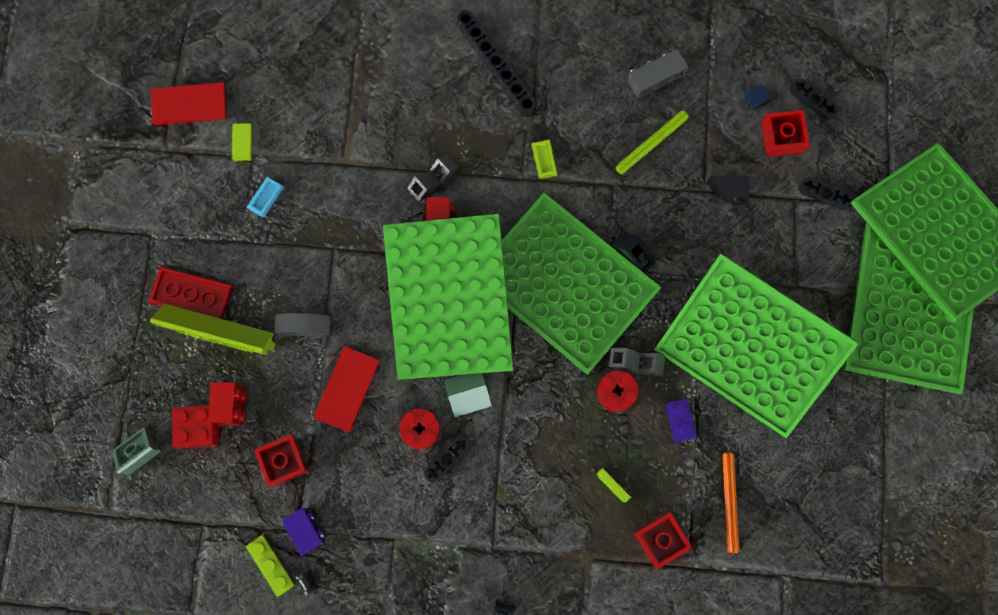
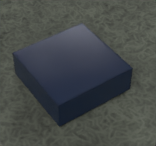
(757, 96)

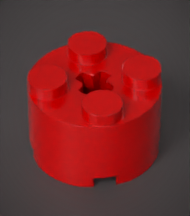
(623, 382)
(412, 421)

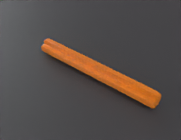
(730, 503)

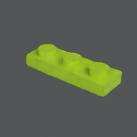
(270, 565)

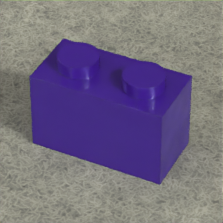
(680, 420)
(304, 531)

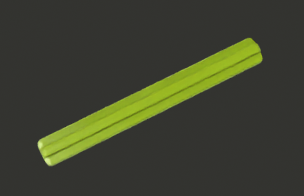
(651, 142)

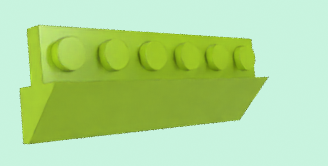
(214, 329)

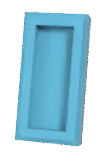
(265, 197)

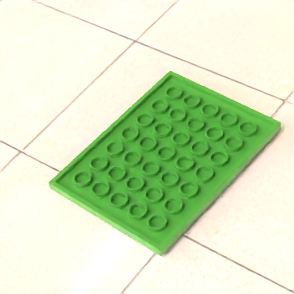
(938, 229)
(571, 283)
(448, 297)
(902, 327)
(755, 345)

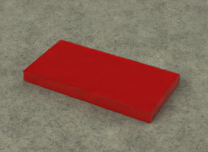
(188, 103)
(190, 292)
(346, 389)

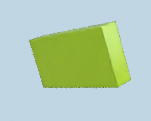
(242, 142)
(544, 159)
(613, 485)

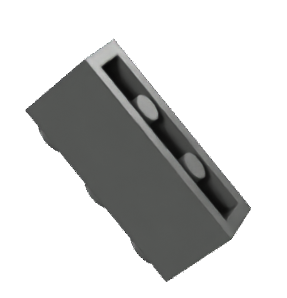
(657, 73)

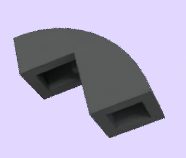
(430, 181)
(301, 323)
(636, 362)

